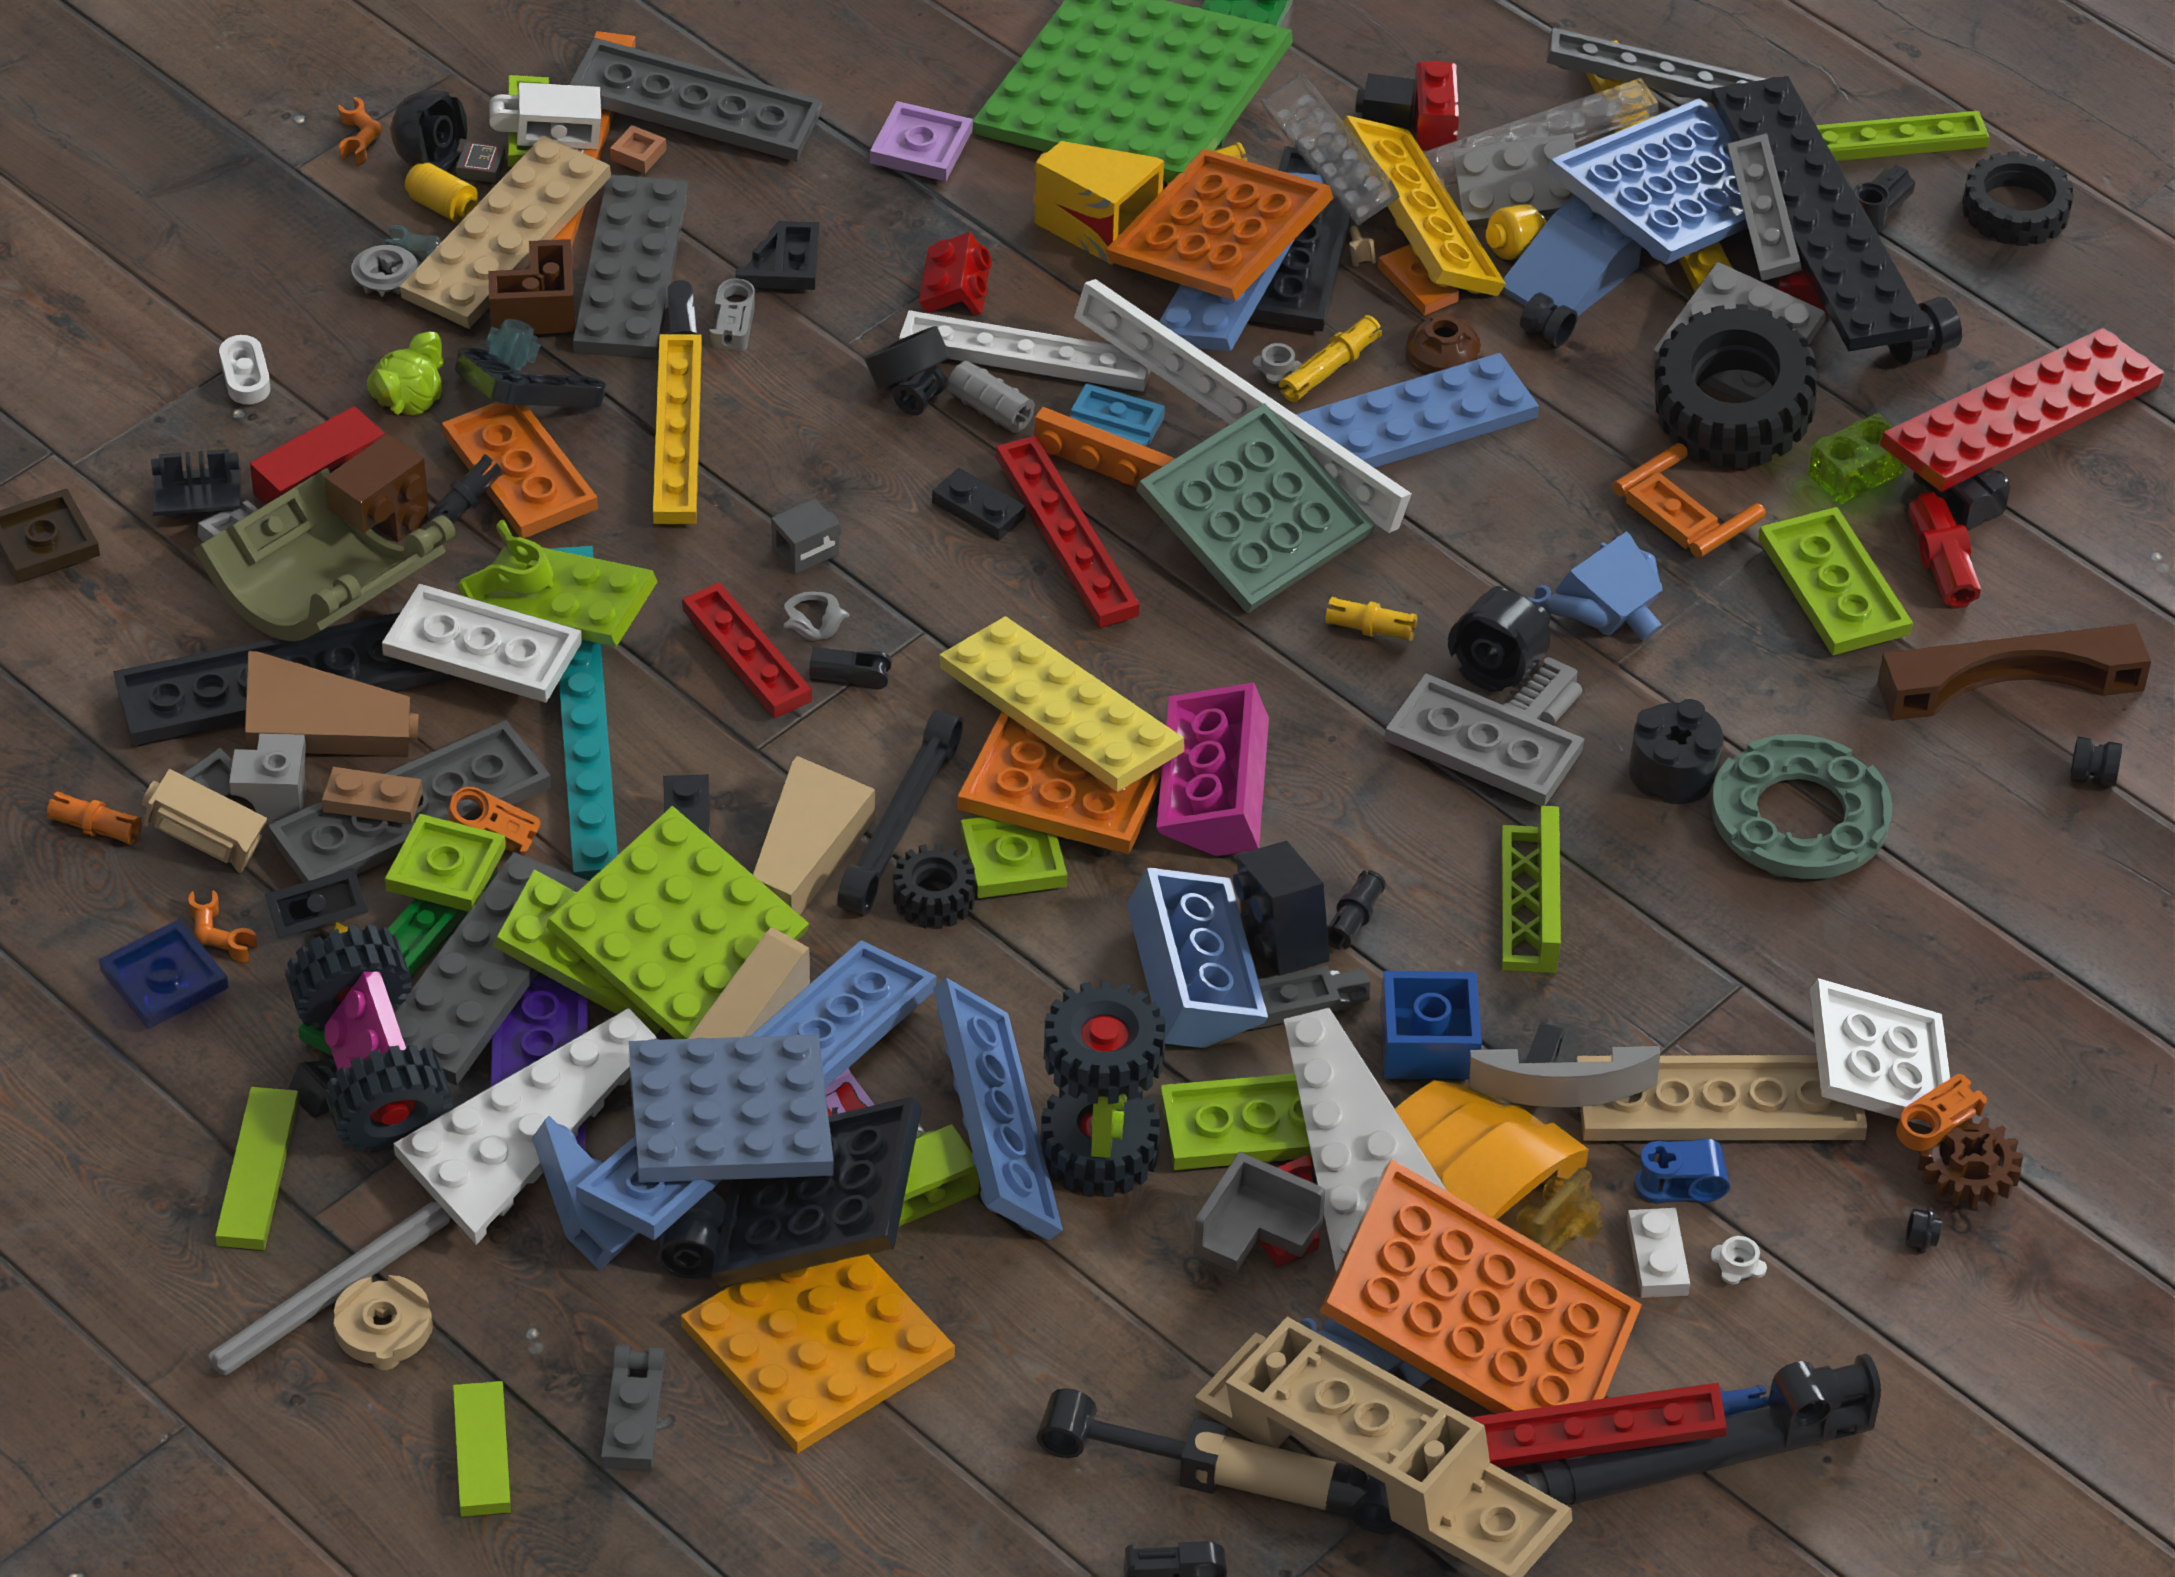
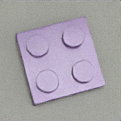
(921, 141)

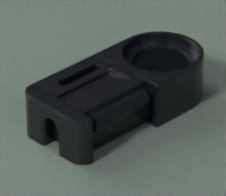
(1176, 1561)

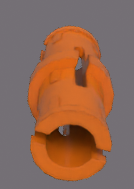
(94, 818)

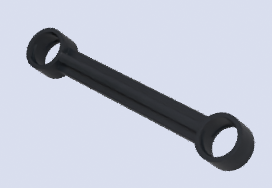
(861, 881)

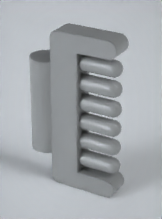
(1548, 692)

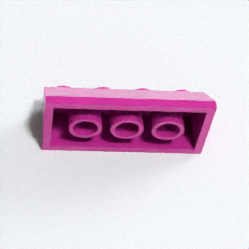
(1217, 784)

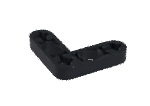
(508, 386)

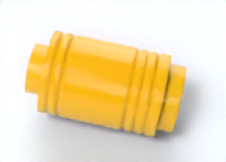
(441, 191)

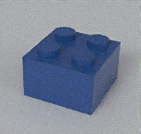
(1429, 1024)

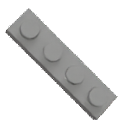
(1764, 207)

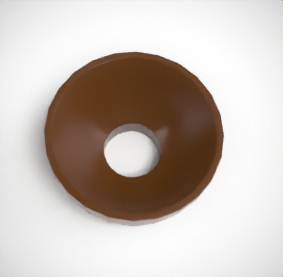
(1434, 353)

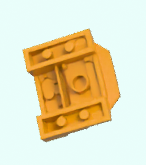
(1486, 1146)

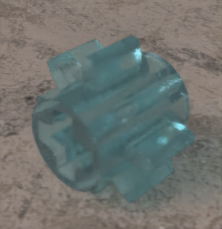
(513, 343)

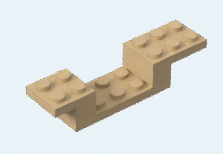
(1415, 1444)

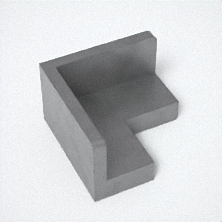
(1257, 1204)

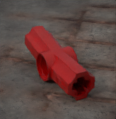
(1944, 550)

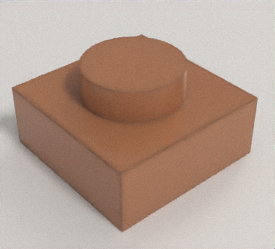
(638, 149)

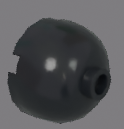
(429, 128)

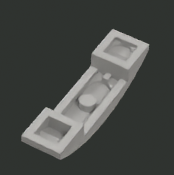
(1564, 1083)

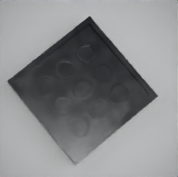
(819, 1220)

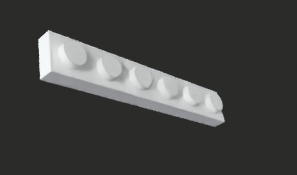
(1032, 351)

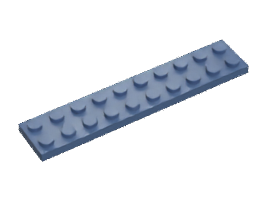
(848, 1009)

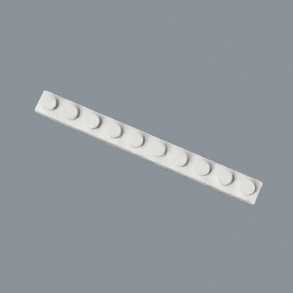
(1232, 396)

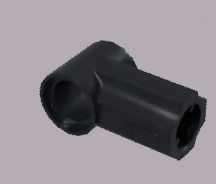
(1884, 194)

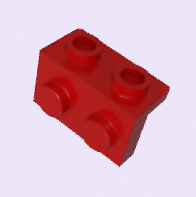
(955, 273)

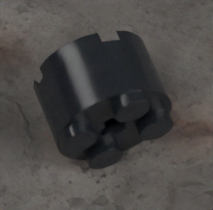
(1500, 639)
(1676, 751)

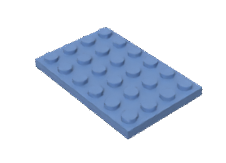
(1661, 181)

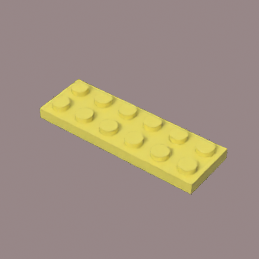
(1062, 703)

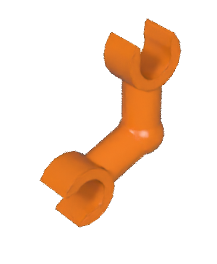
(369, 131)
(207, 935)

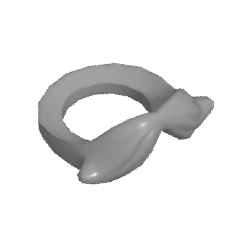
(803, 627)

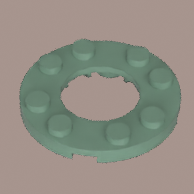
(1813, 759)

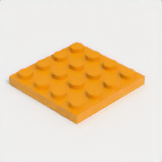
(818, 1344)

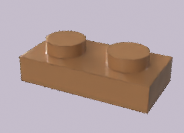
(372, 795)

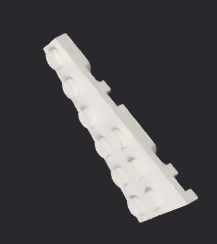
(1347, 1123)
(485, 1148)

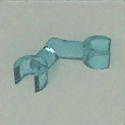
(402, 238)

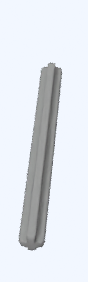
(328, 1288)

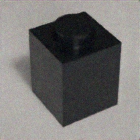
(1387, 100)

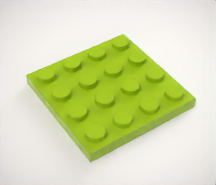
(672, 921)

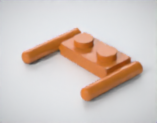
(1675, 510)

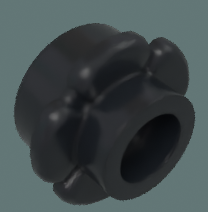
(1923, 1229)

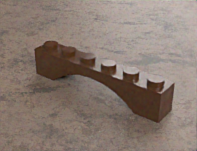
(2095, 659)

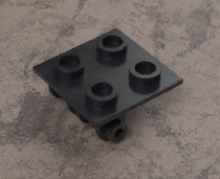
(196, 491)

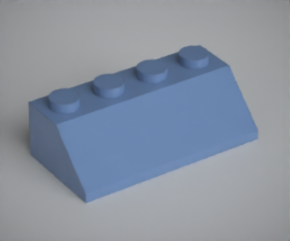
(1195, 956)

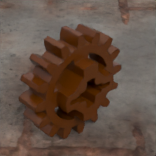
(1971, 1164)

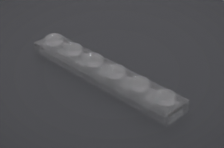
(1583, 117)

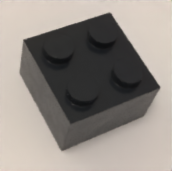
(1282, 908)

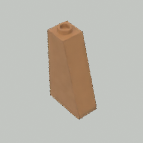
(326, 708)

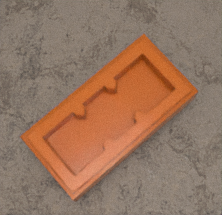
(1411, 278)

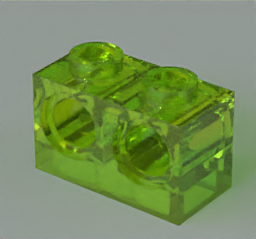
(1853, 459)

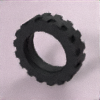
(2012, 224)

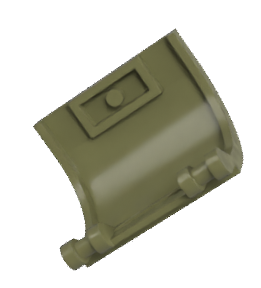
(305, 567)

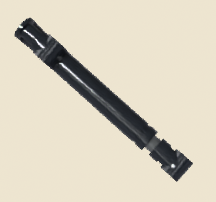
(1802, 1411)

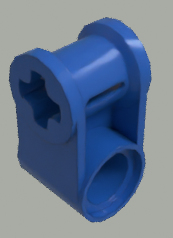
(1685, 1168)

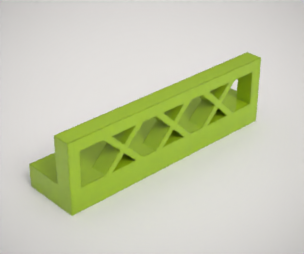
(1547, 889)

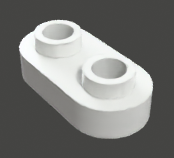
(244, 369)

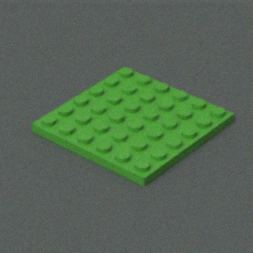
(1134, 79)

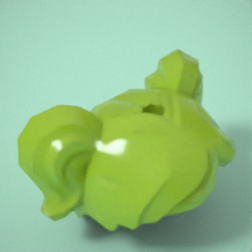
(409, 376)

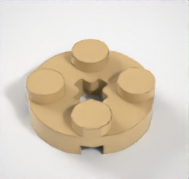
(389, 1343)

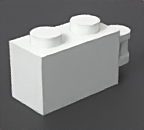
(550, 110)

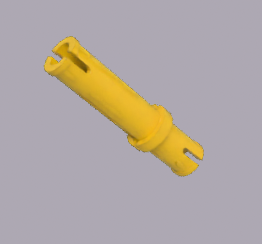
(1341, 349)

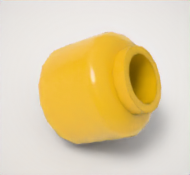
(1513, 230)

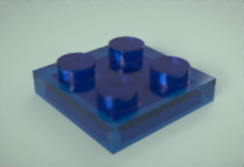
(163, 973)

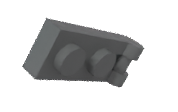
(633, 1409)

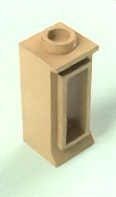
(203, 819)

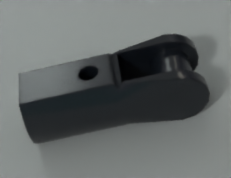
(681, 308)
(844, 666)

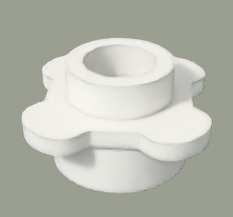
(1742, 1250)

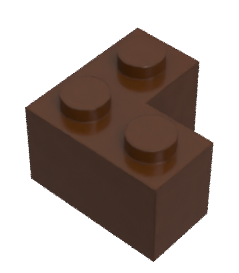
(537, 294)
(381, 489)

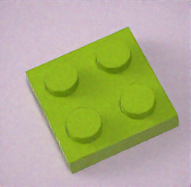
(1011, 857)
(445, 862)

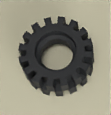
(934, 905)

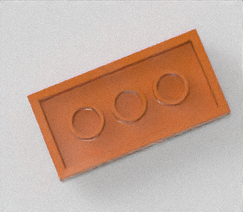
(538, 479)

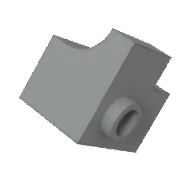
(271, 775)

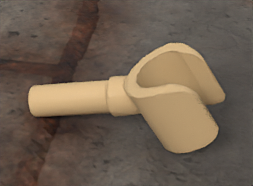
(1361, 248)

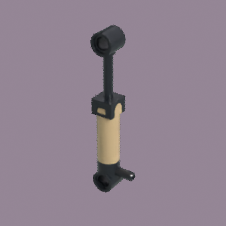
(1215, 1458)

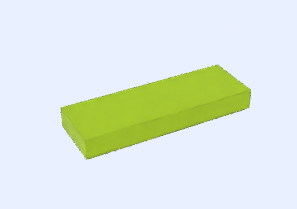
(481, 1449)

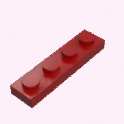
(747, 650)

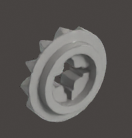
(392, 260)

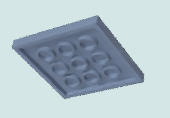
(729, 1108)

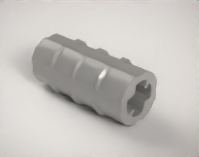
(990, 396)

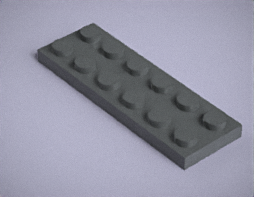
(699, 99)
(631, 267)
(489, 760)
(470, 981)

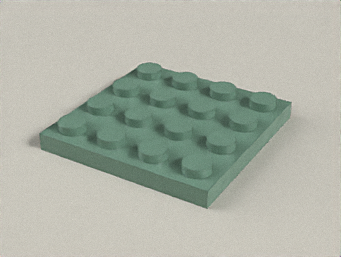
(1255, 507)

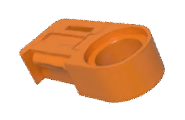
(497, 817)
(1943, 1110)

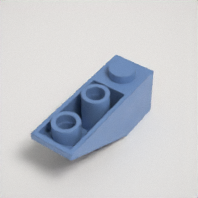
(564, 1168)

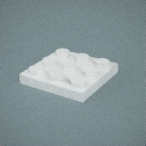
(1876, 1049)

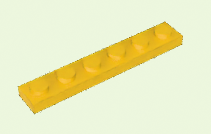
(677, 429)

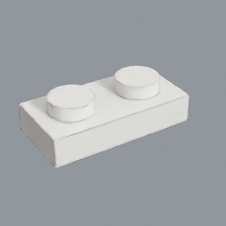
(1658, 1252)

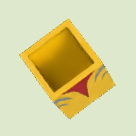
(1093, 193)

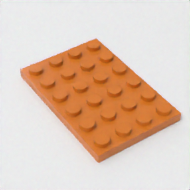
(1476, 1301)

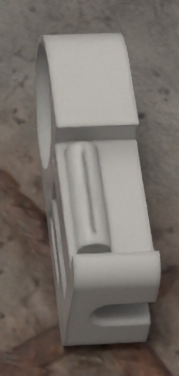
(733, 318)

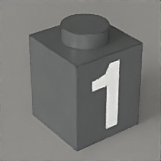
(805, 535)

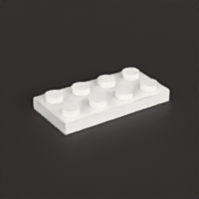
(482, 642)

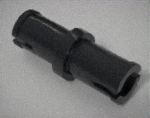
(467, 491)
(1355, 909)

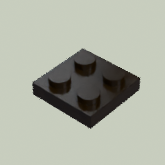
(45, 536)

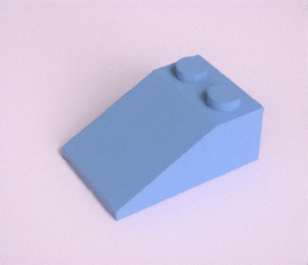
(1573, 259)

